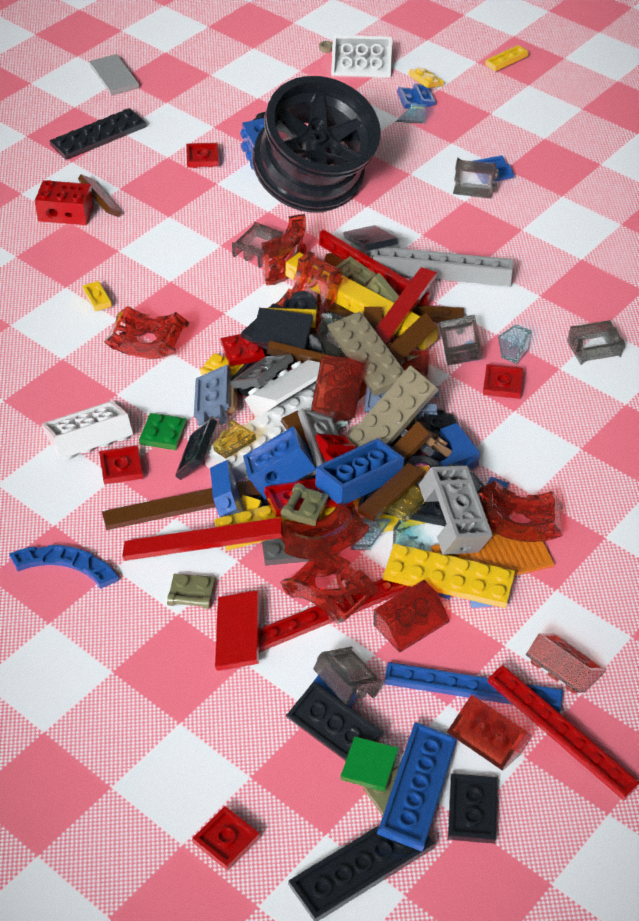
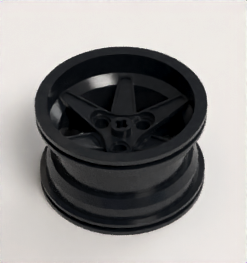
(300, 168)

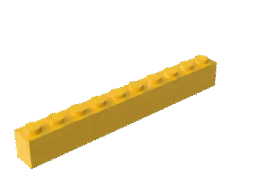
(356, 297)

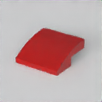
(333, 445)

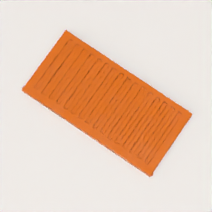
(509, 554)

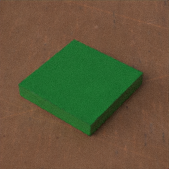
(369, 764)

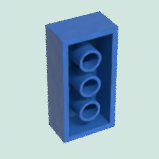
(358, 471)

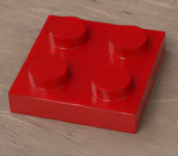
(202, 155)
(240, 351)
(503, 381)
(120, 465)
(226, 838)

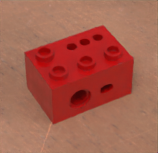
(64, 202)

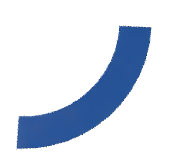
(68, 557)

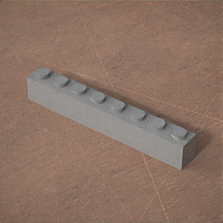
(447, 265)

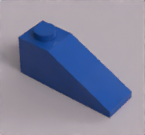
(225, 490)

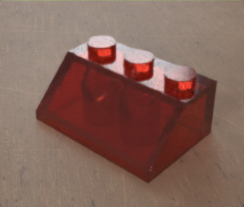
(338, 387)
(410, 616)
(564, 662)
(489, 733)

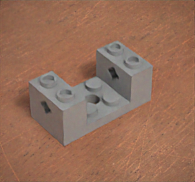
(467, 524)

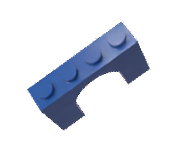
(462, 448)

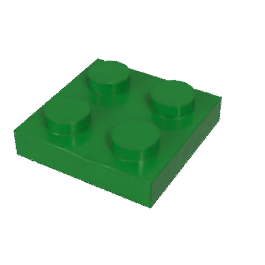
(163, 431)

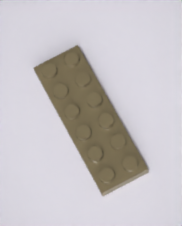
(363, 344)
(394, 409)

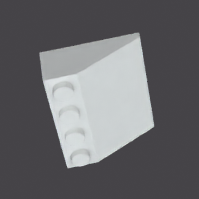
(361, 56)
(283, 387)
(87, 429)

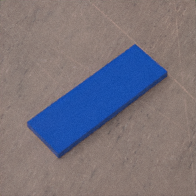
(417, 787)

